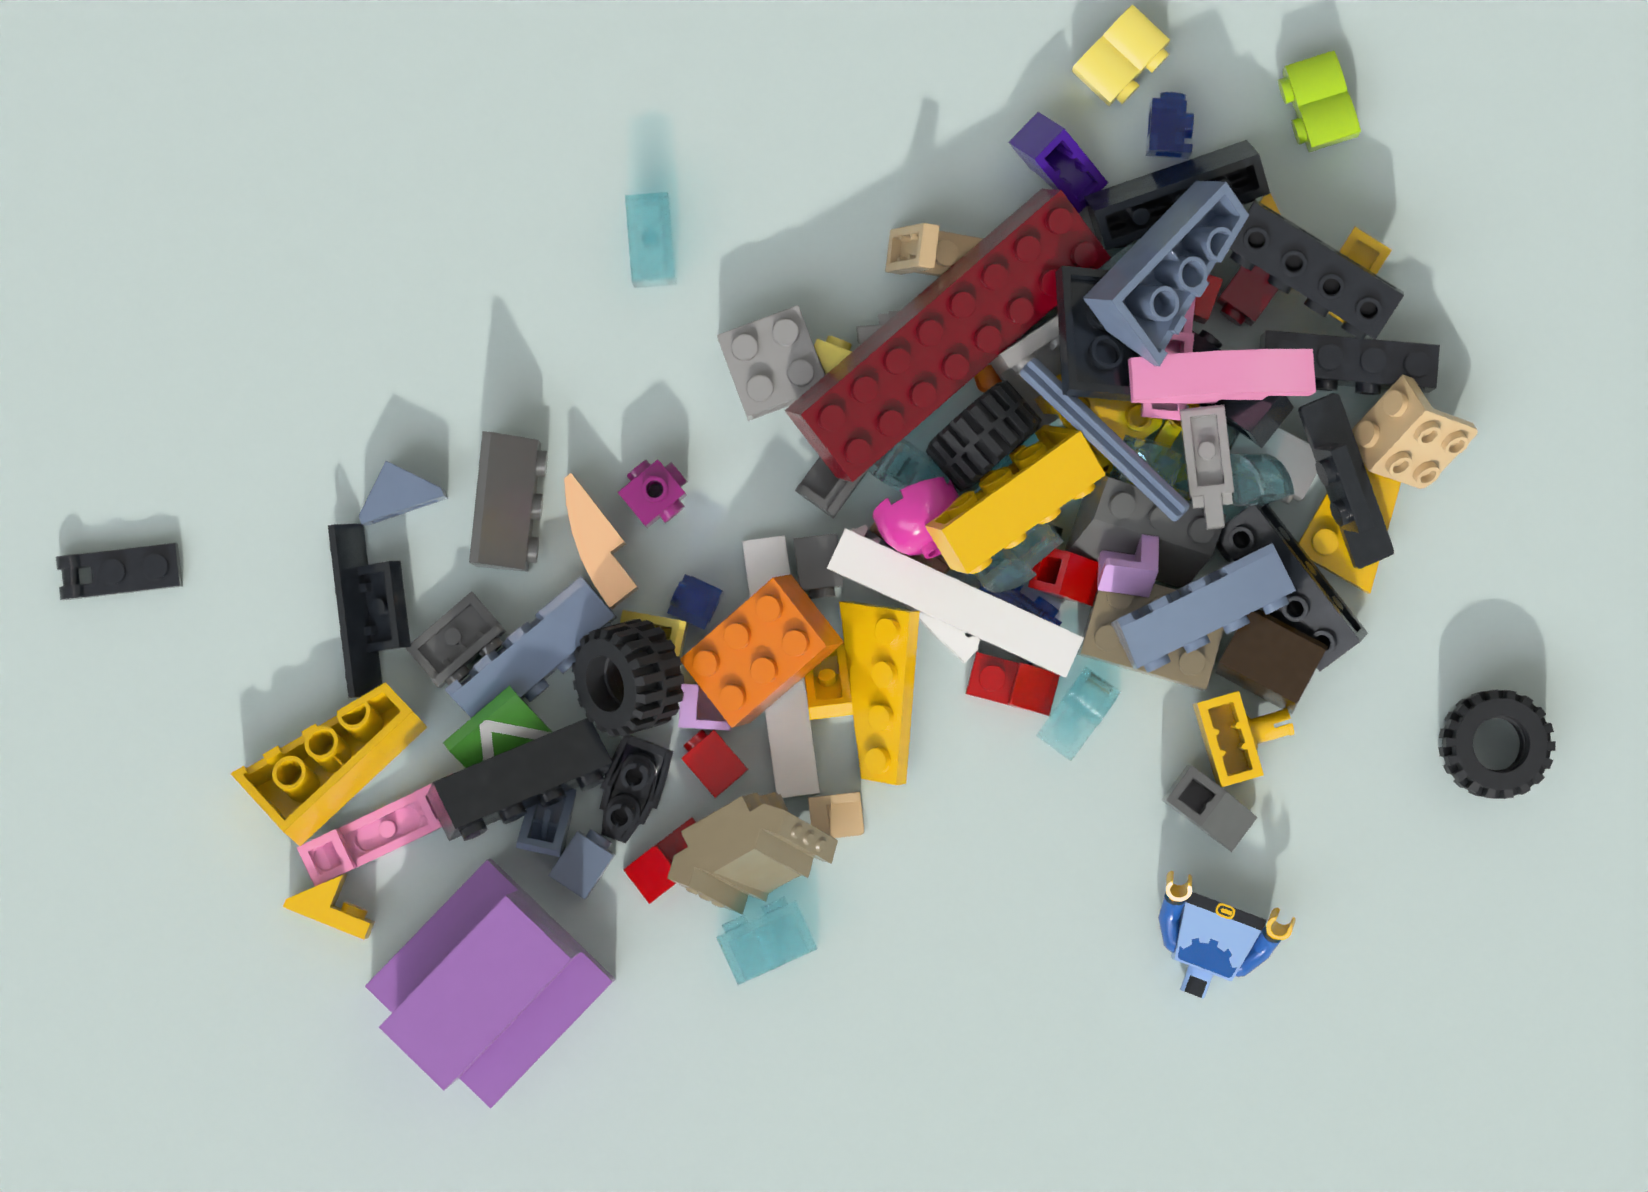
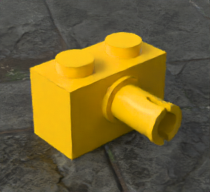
(1233, 736)

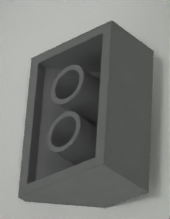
(507, 502)
(1120, 513)

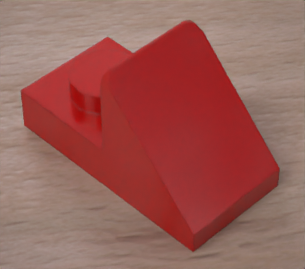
(1012, 683)
(652, 868)

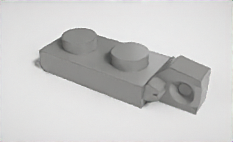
(1207, 461)

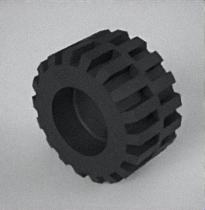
(983, 435)
(628, 677)
(1533, 750)

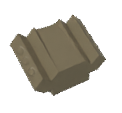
(748, 851)

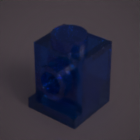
(1169, 126)
(695, 602)

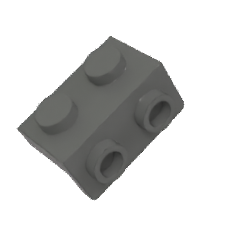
(457, 640)

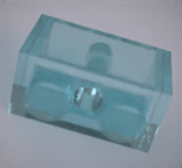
(650, 239)
(766, 941)

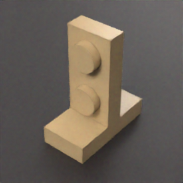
(925, 249)

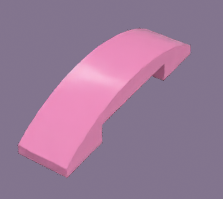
(369, 837)

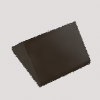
(1271, 660)

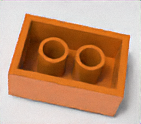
(761, 650)

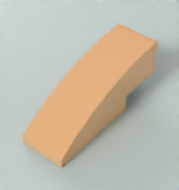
(596, 544)

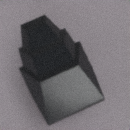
(633, 786)

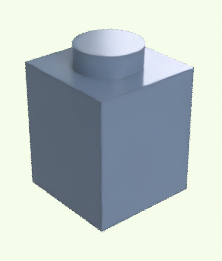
(583, 862)

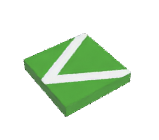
(496, 729)

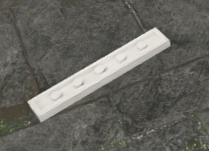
(955, 603)
(789, 715)

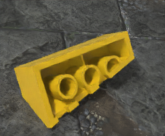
(1016, 498)

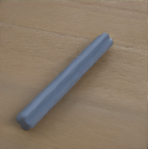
(1105, 440)

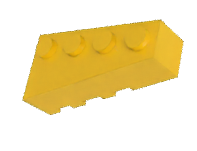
(330, 762)

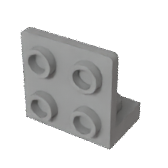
(1039, 344)

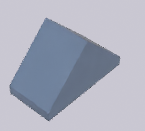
(398, 493)
(547, 828)

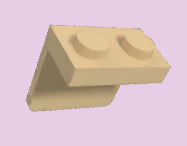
(1408, 437)

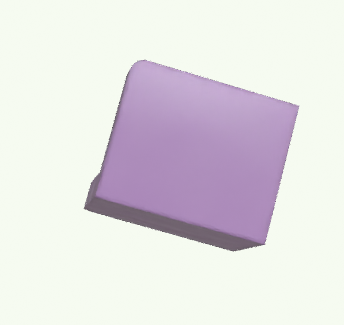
(1129, 572)
(698, 711)

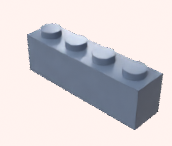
(1161, 275)
(1203, 607)
(535, 649)

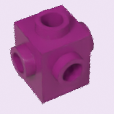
(637, 492)

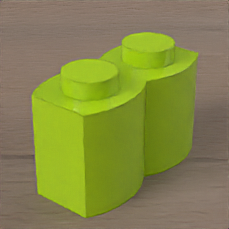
(1320, 102)

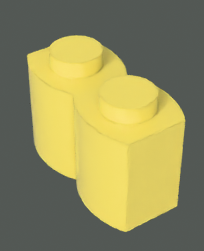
(1122, 56)

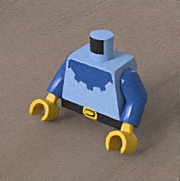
(1214, 936)

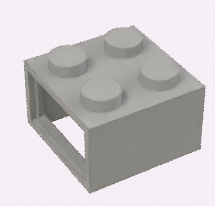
(771, 361)

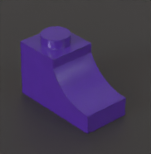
(1057, 159)

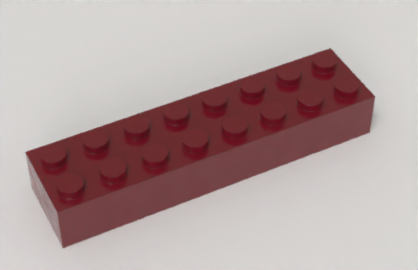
(944, 335)

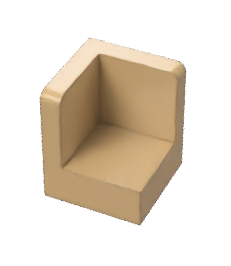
(837, 814)

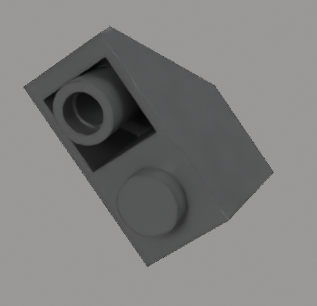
(1209, 807)

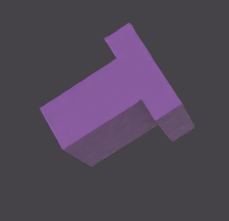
(486, 986)

